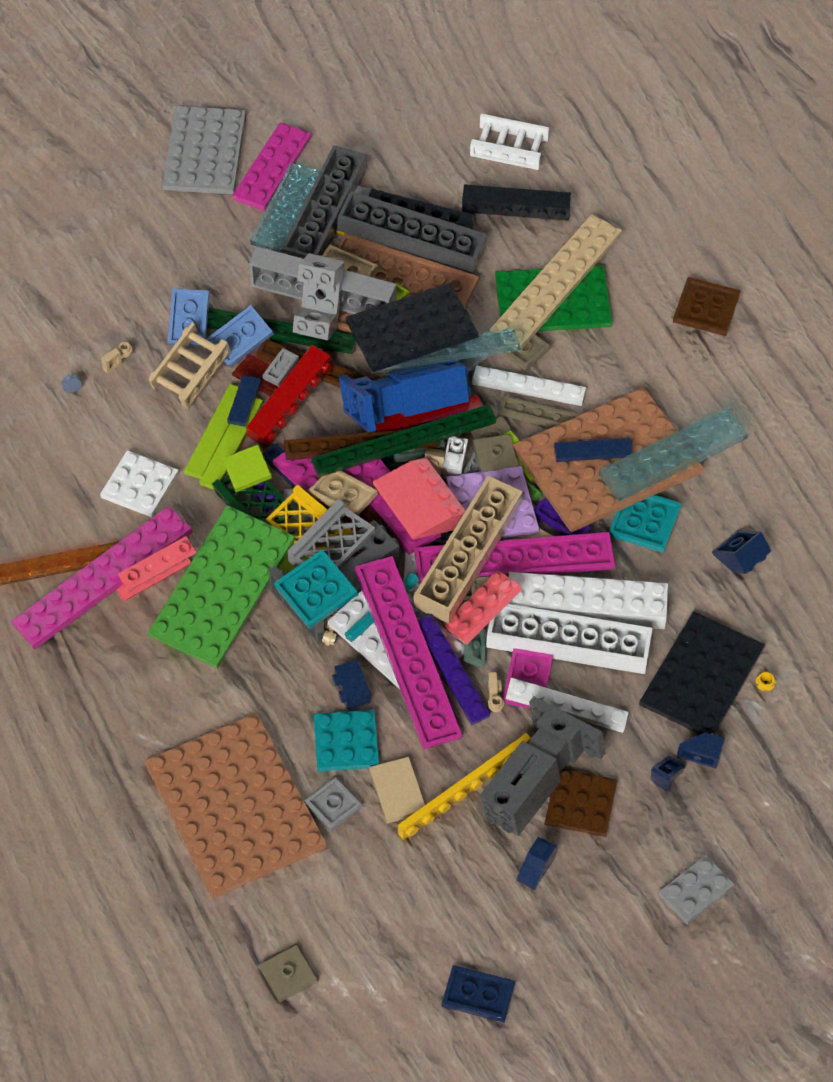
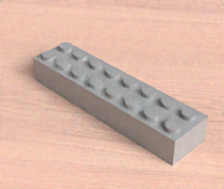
(279, 274)

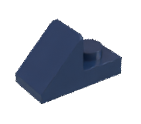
(666, 771)

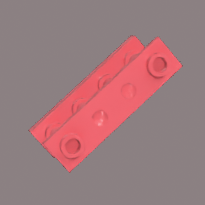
(155, 568)

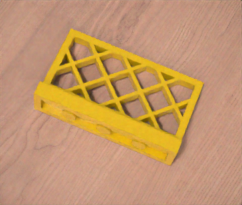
(311, 507)

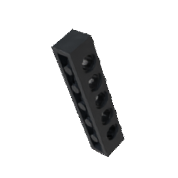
(447, 214)

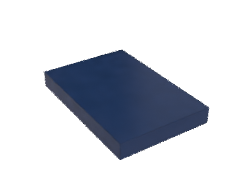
(478, 993)

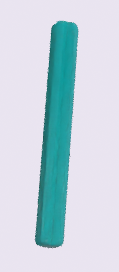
(367, 620)

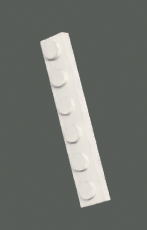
(528, 385)
(577, 707)

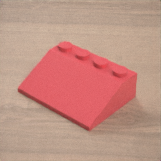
(420, 499)

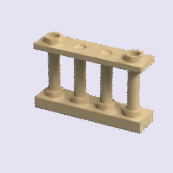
(197, 380)

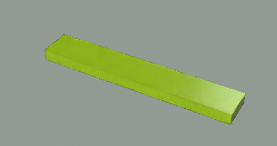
(212, 435)
(228, 446)

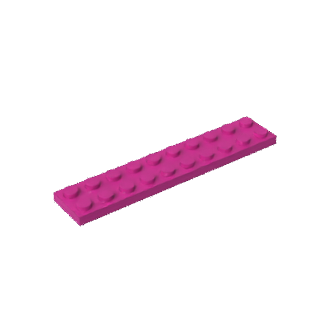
(536, 555)
(98, 578)
(408, 653)

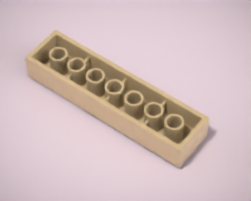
(467, 549)

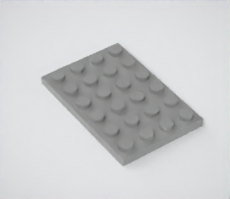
(204, 150)

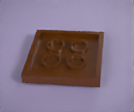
(706, 306)
(581, 803)

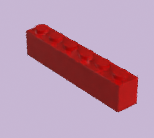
(289, 396)
(400, 422)

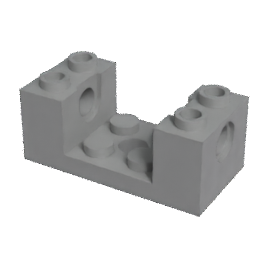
(319, 314)

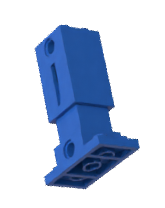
(404, 392)

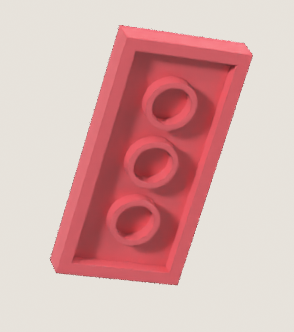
(482, 607)

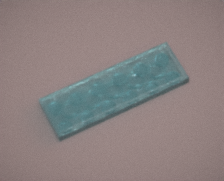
(284, 207)

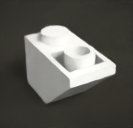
(455, 456)

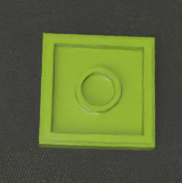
(247, 468)

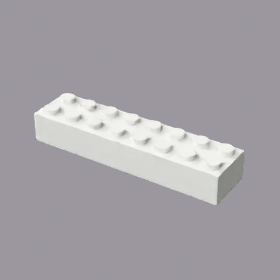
(596, 598)
(571, 637)

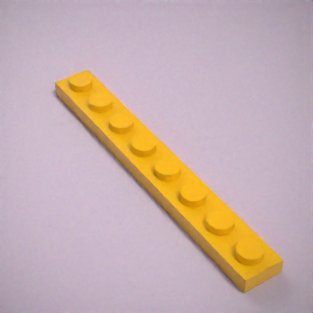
(458, 791)

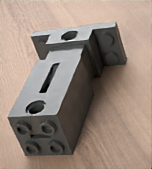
(376, 547)
(535, 766)

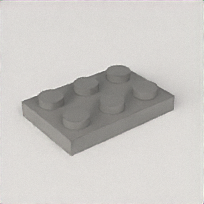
(696, 889)

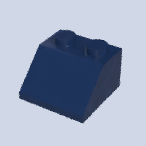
(742, 551)

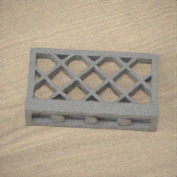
(322, 526)

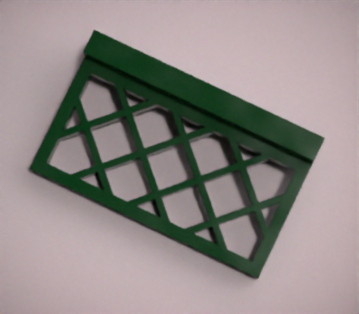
(229, 498)

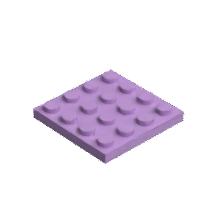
(467, 485)

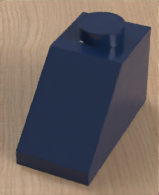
(702, 749)
(537, 862)

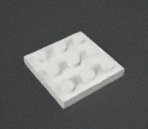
(139, 483)

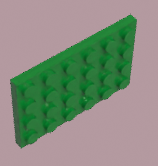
(582, 309)

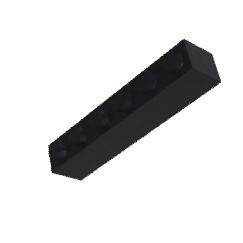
(516, 202)

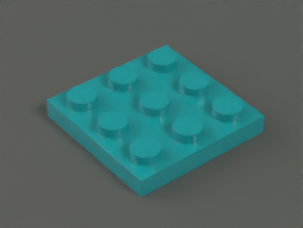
(646, 523)
(315, 589)
(345, 740)

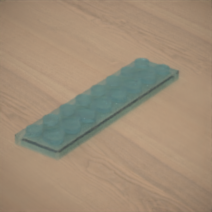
(486, 344)
(673, 454)

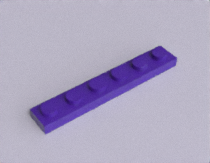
(453, 671)

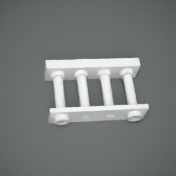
(507, 154)

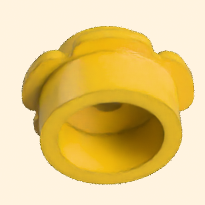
(765, 677)

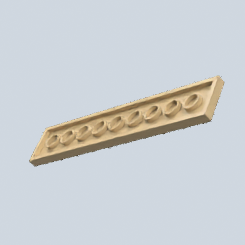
(558, 279)

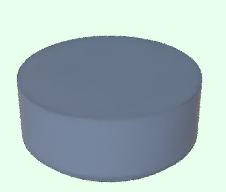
(71, 383)

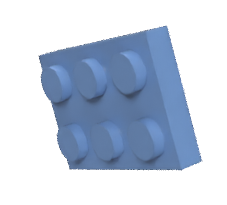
(188, 308)
(243, 334)

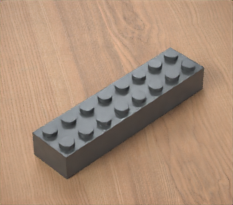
(320, 212)
(411, 232)

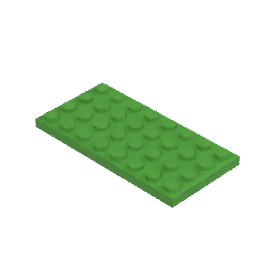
(221, 586)

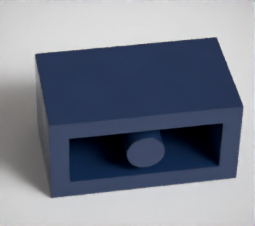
(352, 684)

